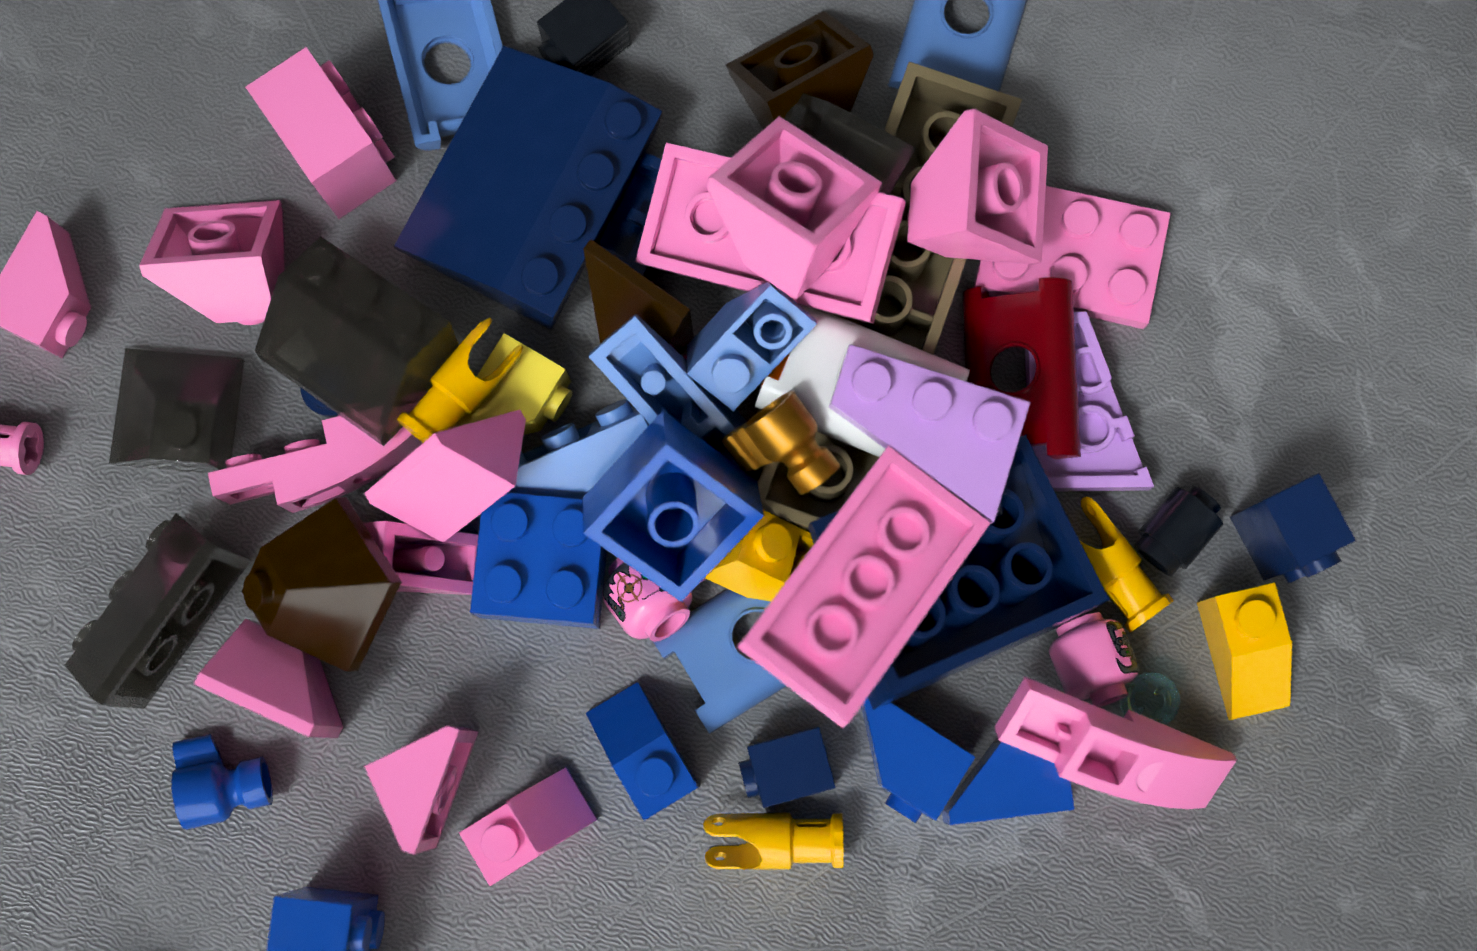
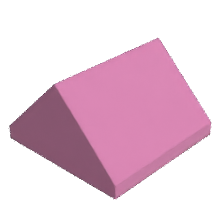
(453, 475)
(421, 784)

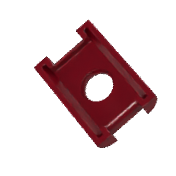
(1045, 327)

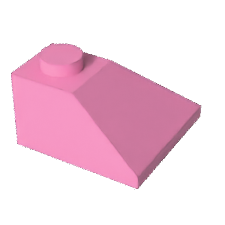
(981, 194)
(790, 204)
(219, 258)
(273, 682)

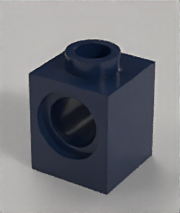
(787, 768)

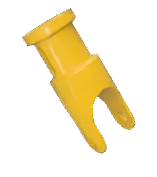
(455, 390)
(1120, 570)
(775, 841)

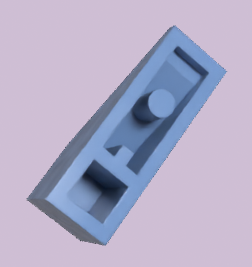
(657, 380)

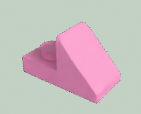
(528, 826)

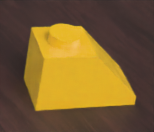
(1249, 649)

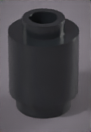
(1179, 529)

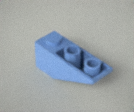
(577, 458)

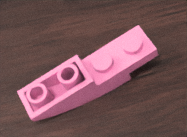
(311, 471)
(1113, 753)

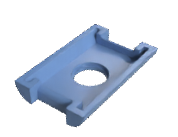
(412, 31)
(971, 57)
(719, 672)

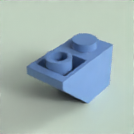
(746, 342)

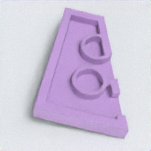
(936, 422)
(1107, 447)

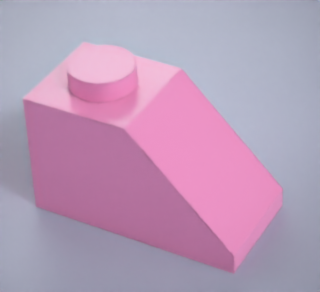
(44, 289)
(425, 562)

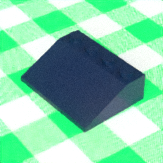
(529, 183)
(1010, 588)

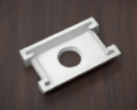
(816, 364)

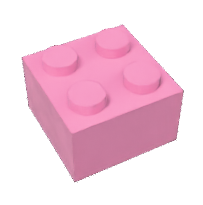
(325, 130)

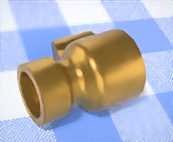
(784, 434)

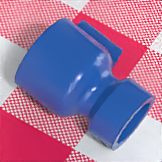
(208, 791)

